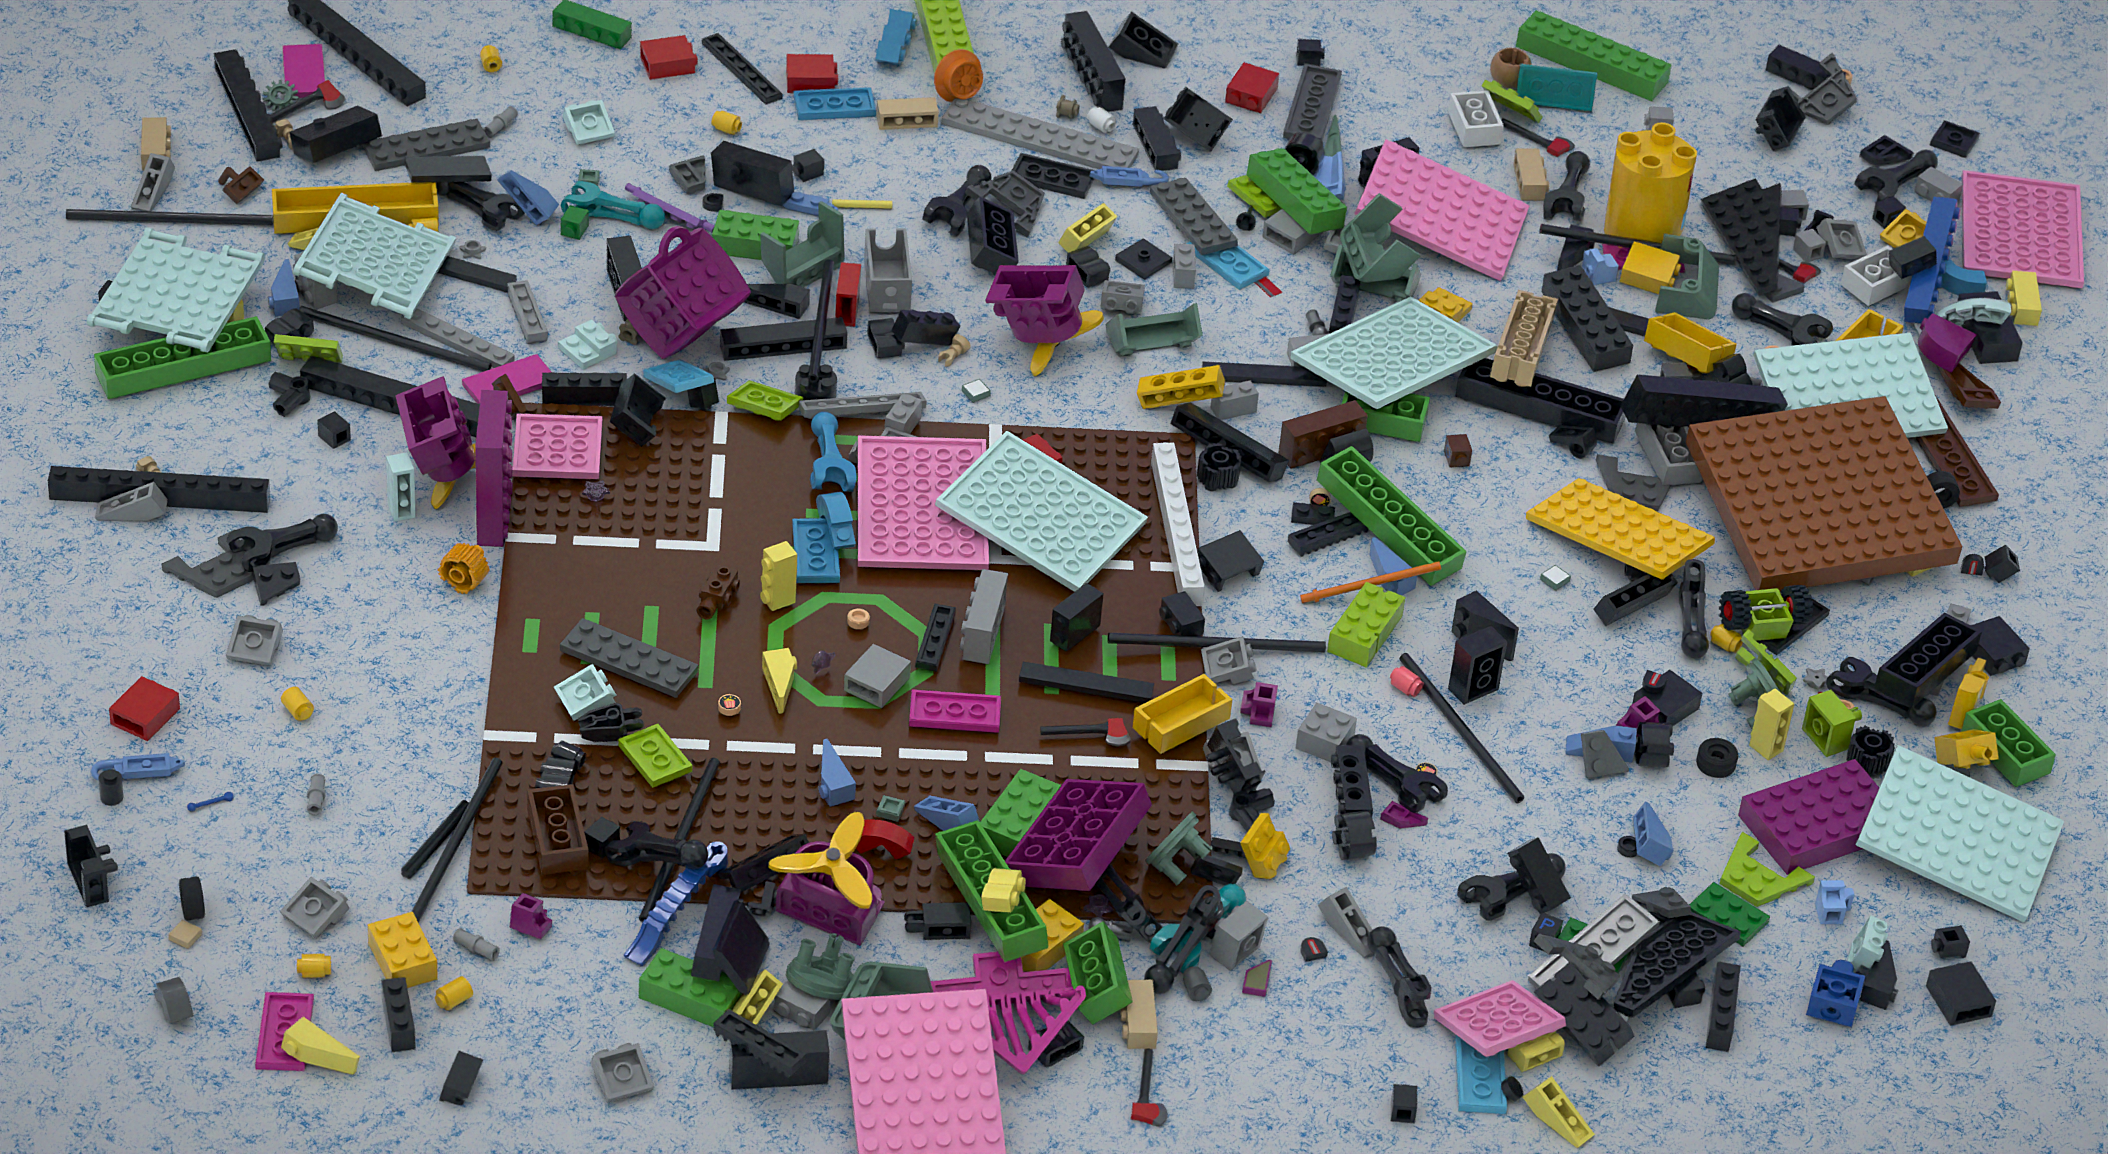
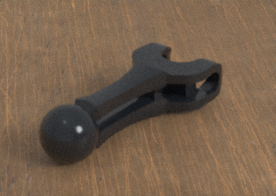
(1887, 181)
(1567, 197)
(484, 203)
(952, 207)
(1796, 328)
(267, 543)
(1692, 593)
(1861, 685)
(1405, 780)
(646, 847)
(1498, 890)
(1132, 908)
(1200, 919)
(1411, 988)

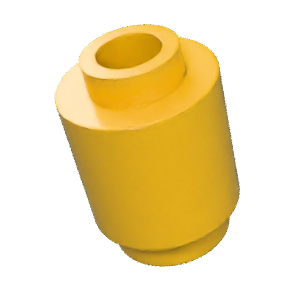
(490, 58)
(726, 122)
(1726, 639)
(314, 965)

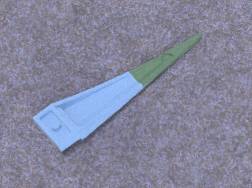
(1331, 168)

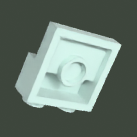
(588, 122)
(589, 344)
(585, 692)
(1868, 943)

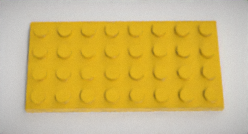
(1620, 528)

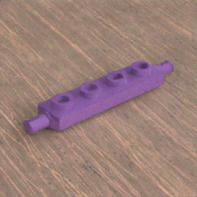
(676, 213)

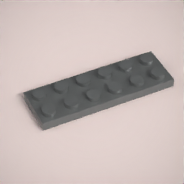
(1313, 101)
(433, 141)
(1193, 216)
(629, 657)

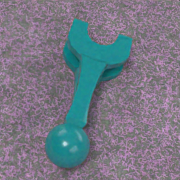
(602, 205)
(1231, 896)

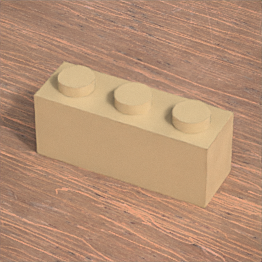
(907, 113)
(155, 138)
(1530, 174)
(1140, 1016)

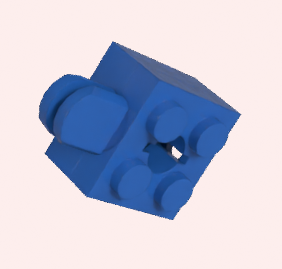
(1838, 989)

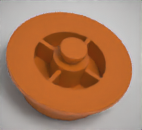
(958, 75)

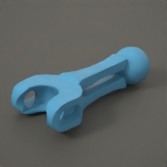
(831, 464)

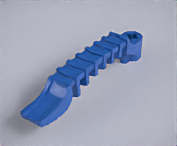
(657, 922)

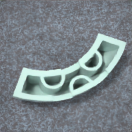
(1976, 308)

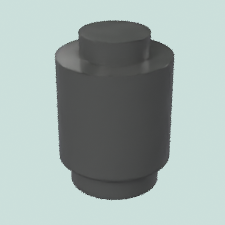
(1197, 983)

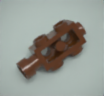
(717, 591)

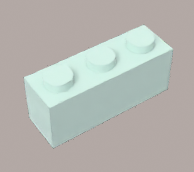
(400, 486)

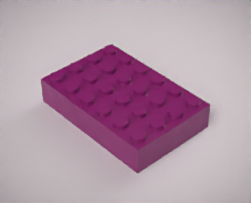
(493, 468)
(1811, 815)
(1079, 833)

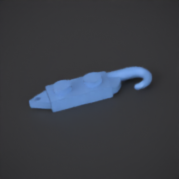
(1127, 176)
(805, 203)
(140, 766)

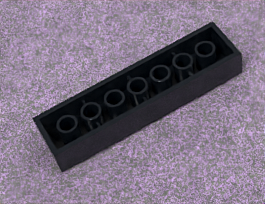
(1546, 400)
(1690, 401)

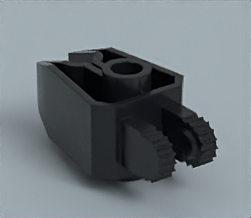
(610, 723)

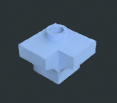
(1599, 267)
(1833, 901)

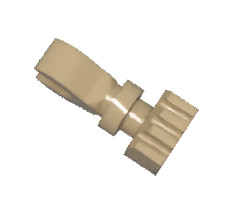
(283, 128)
(959, 346)
(147, 464)

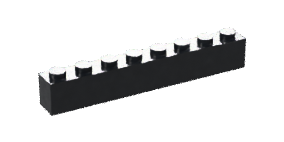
(247, 105)

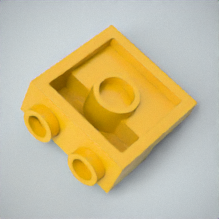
(1903, 229)
(1447, 303)
(1264, 847)

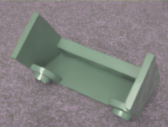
(1364, 239)
(806, 260)
(1397, 289)
(1694, 297)
(1154, 331)
(882, 979)

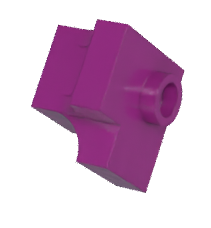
(1260, 704)
(1640, 711)
(529, 916)

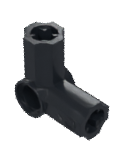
(294, 392)
(1246, 805)

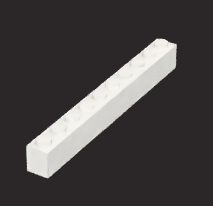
(1177, 521)

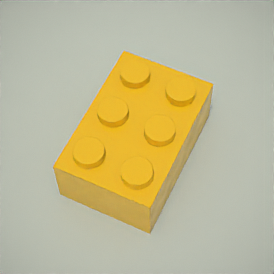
(1060, 928)
(402, 949)

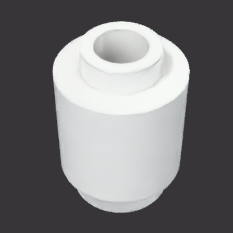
(1101, 119)

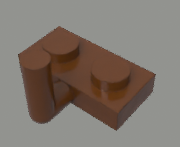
(241, 184)
(504, 384)

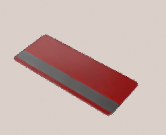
(1268, 287)

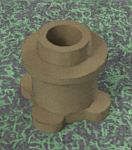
(1067, 107)
(628, 333)

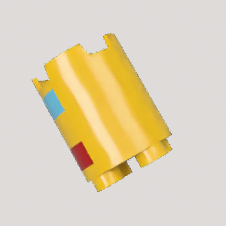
(1650, 184)

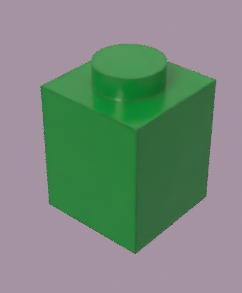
(574, 222)

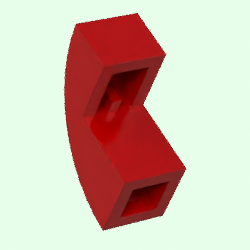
(891, 836)

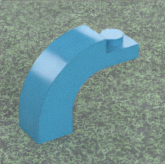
(1962, 280)
(839, 518)

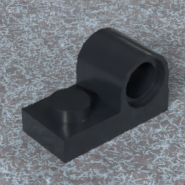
(1579, 439)

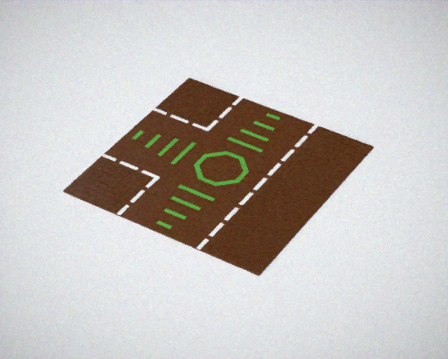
(719, 494)

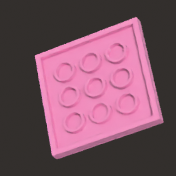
(557, 446)
(1499, 1018)

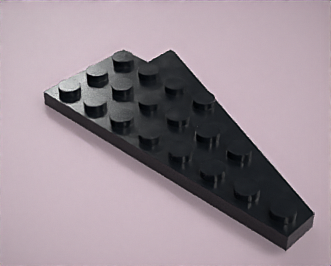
(1751, 229)
(1669, 957)

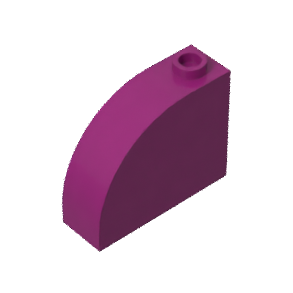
(1944, 342)

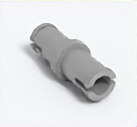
(500, 121)
(316, 794)
(476, 944)

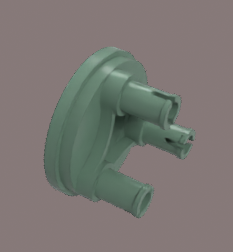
(1755, 685)
(1182, 837)
(822, 975)

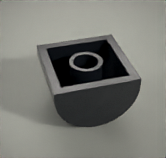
(1359, 440)

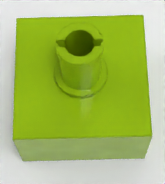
(1829, 722)

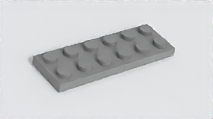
(1610, 934)

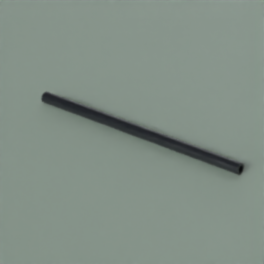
(181, 217)
(1615, 240)
(820, 324)
(396, 339)
(1204, 641)
(1464, 730)
(682, 833)
(456, 838)

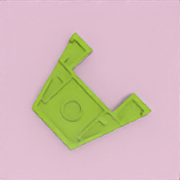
(1777, 670)
(1755, 881)

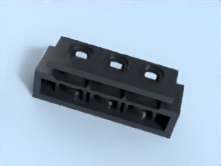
(1351, 779)

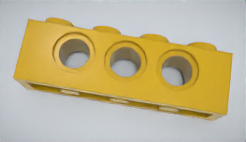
(1181, 387)

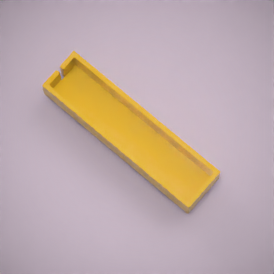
(308, 206)

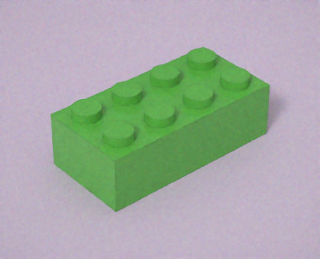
(741, 237)
(1398, 419)
(2020, 751)
(1017, 809)
(1098, 966)
(670, 985)

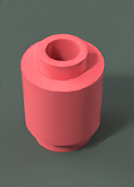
(1406, 681)

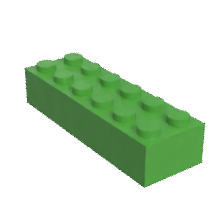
(1296, 191)

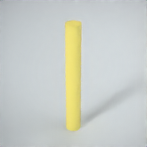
(862, 203)

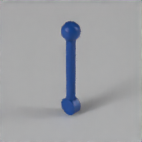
(228, 796)

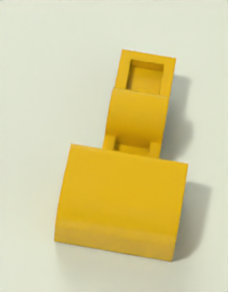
(1969, 692)

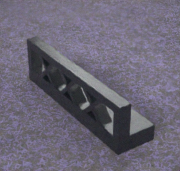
(756, 867)

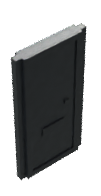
(741, 947)

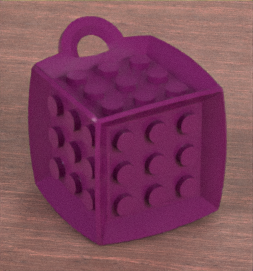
(682, 291)

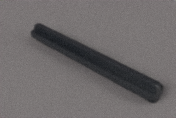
(434, 841)

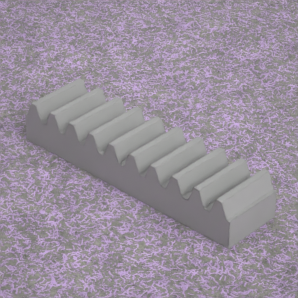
(527, 312)

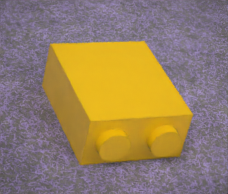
(1650, 268)

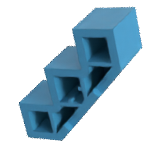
(896, 37)

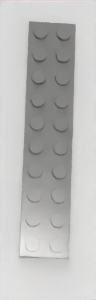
(1038, 135)

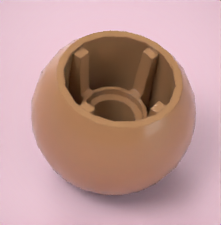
(1506, 66)

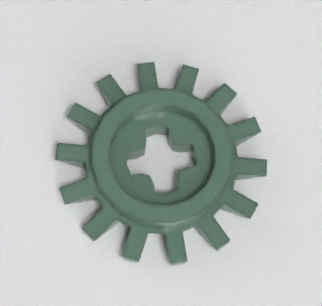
(283, 89)

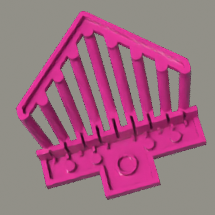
(1008, 984)

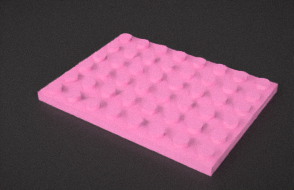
(1446, 209)
(2022, 228)
(897, 504)
(923, 1074)

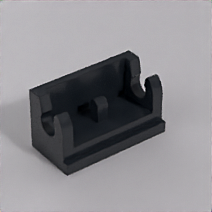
(460, 1078)

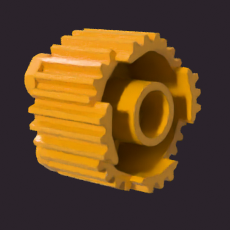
(464, 567)

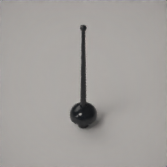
(1246, 220)

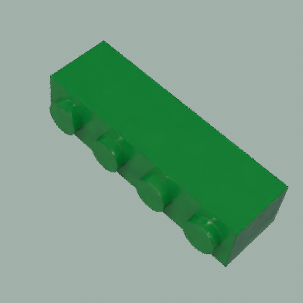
(592, 24)

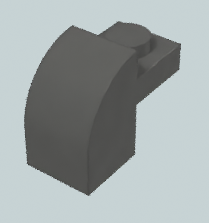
(173, 999)

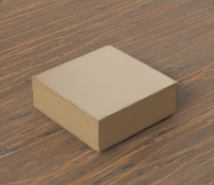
(185, 934)

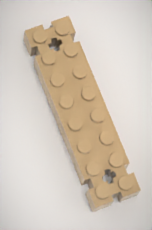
(1523, 338)

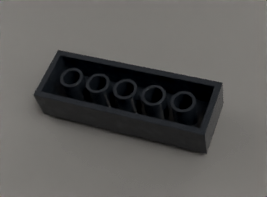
(1093, 61)
(1588, 318)
(1927, 660)

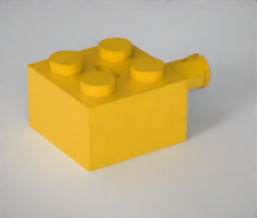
(1966, 748)

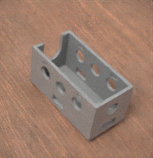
(888, 273)

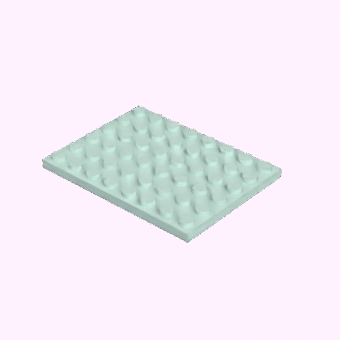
(1393, 352)
(1856, 371)
(1041, 511)
(1960, 833)

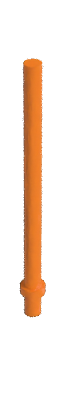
(1316, 595)

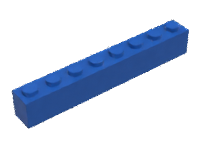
(1925, 284)

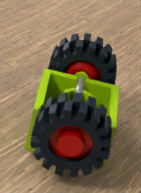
(1766, 611)

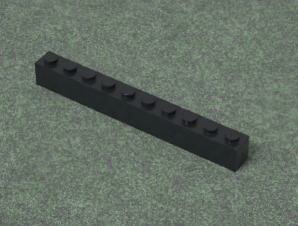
(359, 50)
(369, 388)
(180, 489)

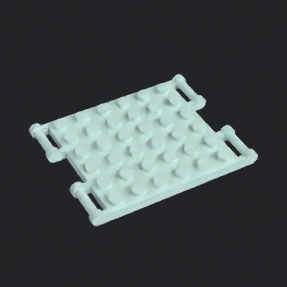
(374, 255)
(176, 290)

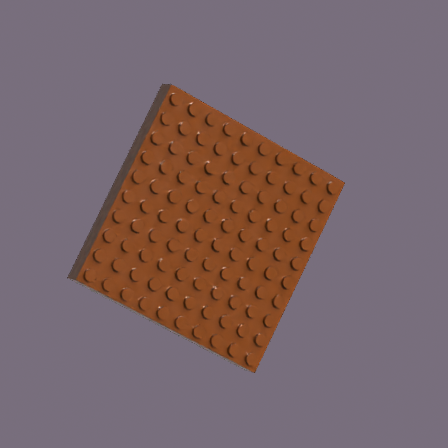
(1823, 494)

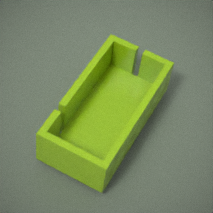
(1366, 624)

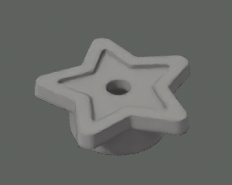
(472, 249)
(718, 370)
(1815, 678)

